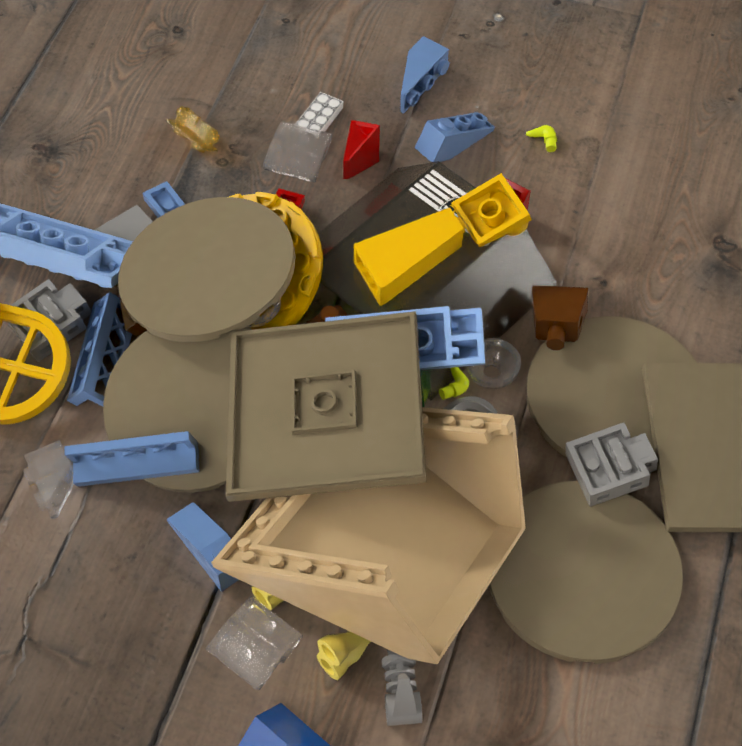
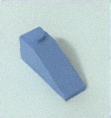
(203, 539)

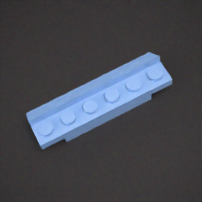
(61, 246)
(445, 336)

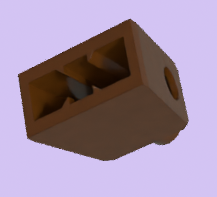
(558, 313)

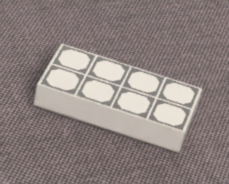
(321, 112)

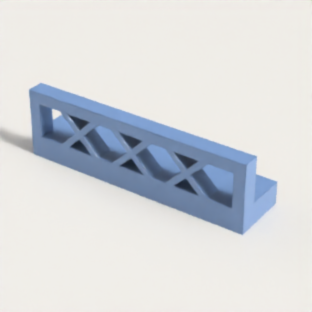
(93, 350)
(134, 458)

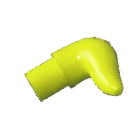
(549, 136)
(458, 387)

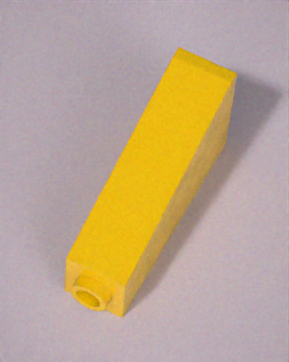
(407, 253)

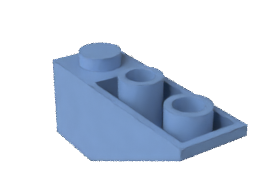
(423, 66)
(449, 136)

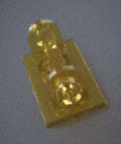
(201, 137)

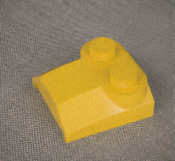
(492, 211)

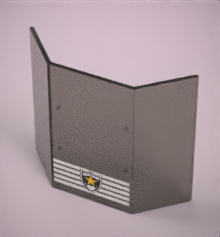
(484, 277)

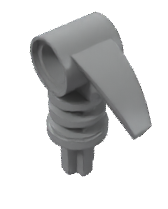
(402, 704)

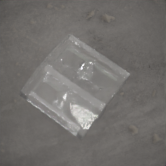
(297, 151)
(254, 642)

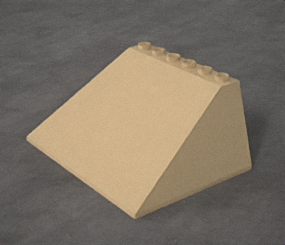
(395, 558)

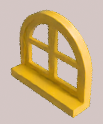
(54, 378)

